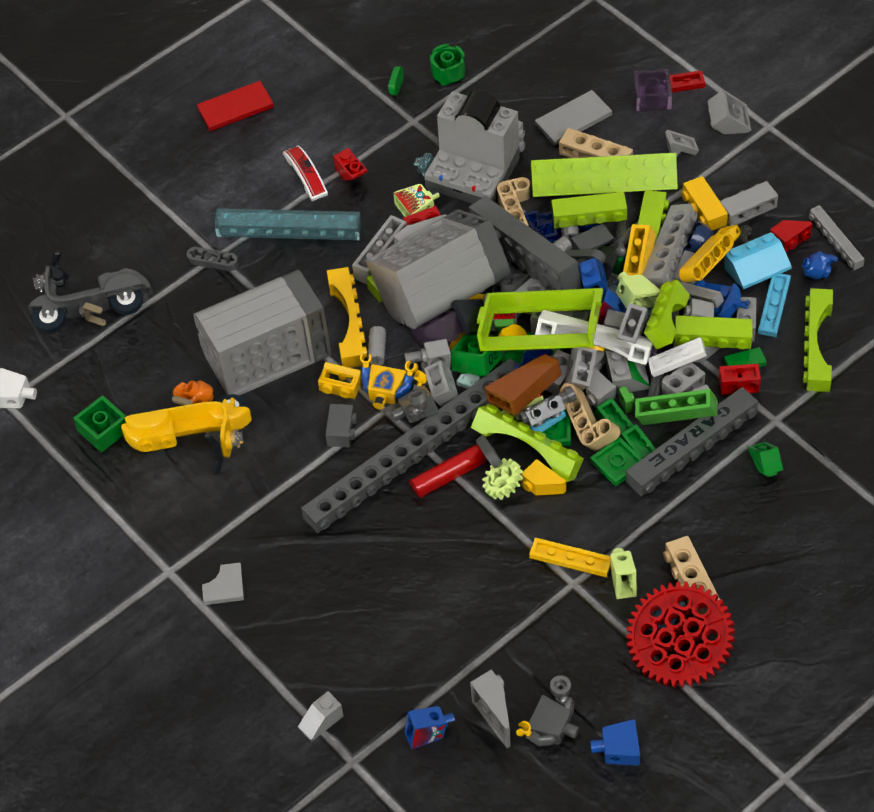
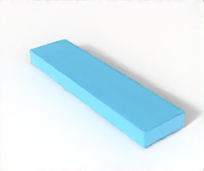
(774, 305)

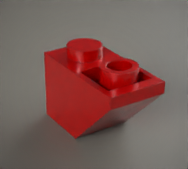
(348, 165)
(792, 233)

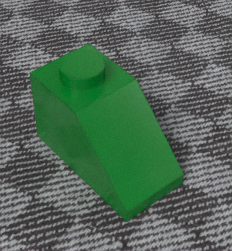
(766, 458)

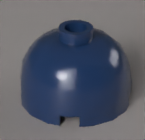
(698, 237)

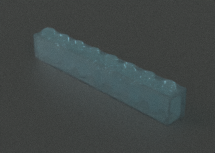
(288, 224)

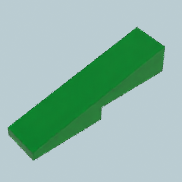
(628, 432)

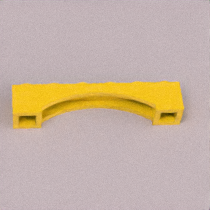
(340, 286)

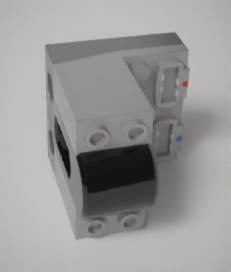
(474, 147)

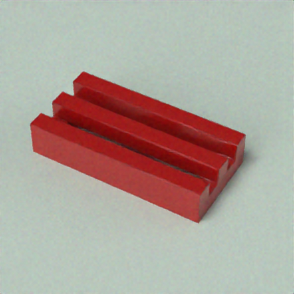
(684, 82)

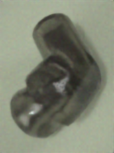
(745, 232)

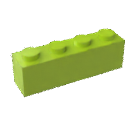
(589, 209)
(653, 210)
(714, 331)

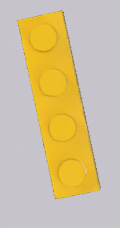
(570, 557)

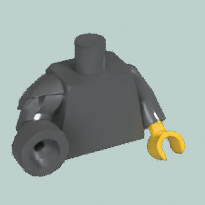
(417, 403)
(551, 718)

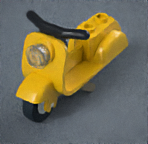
(159, 428)

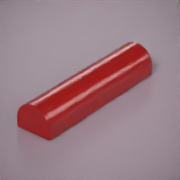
(447, 471)

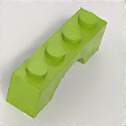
(660, 325)

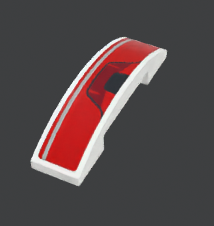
(307, 172)

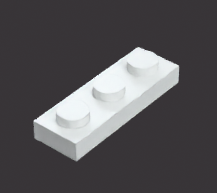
(677, 357)

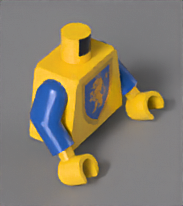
(386, 383)

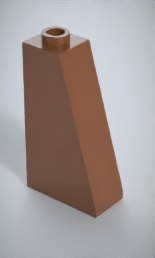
(524, 384)

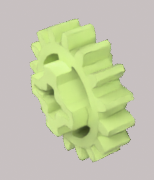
(502, 479)

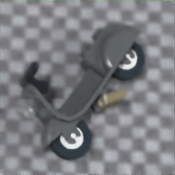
(118, 291)

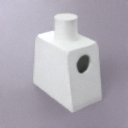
(14, 389)

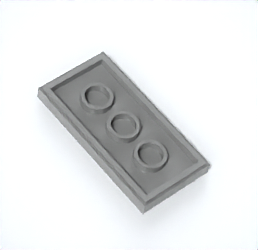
(576, 115)

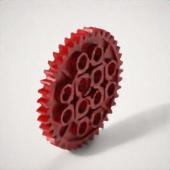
(692, 668)

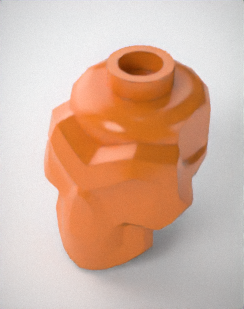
(195, 391)

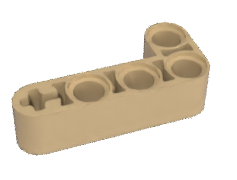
(511, 193)
(592, 429)

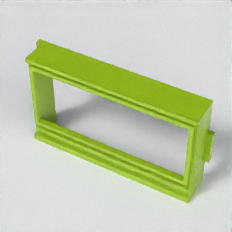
(537, 302)

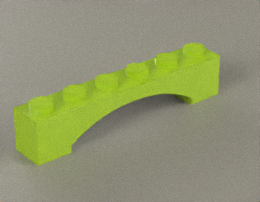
(818, 372)
(561, 460)

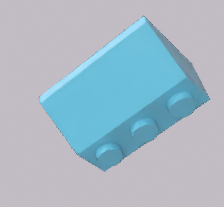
(756, 260)

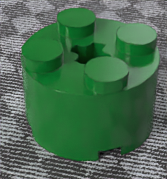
(447, 64)

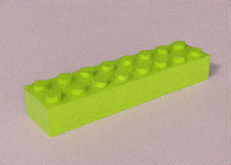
(604, 174)

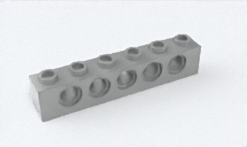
(670, 244)

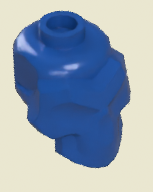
(818, 265)

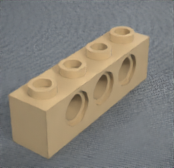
(578, 144)
(684, 550)

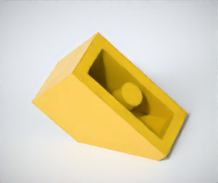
(542, 480)

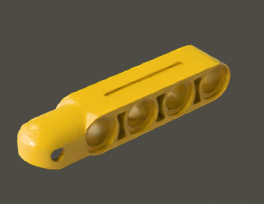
(709, 254)

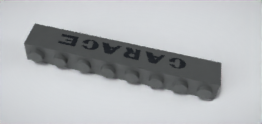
(691, 442)

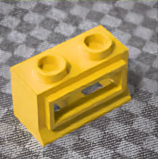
(337, 387)

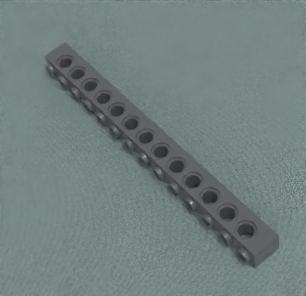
(441, 424)

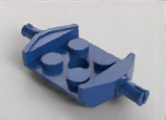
(731, 299)

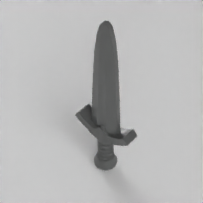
(621, 239)

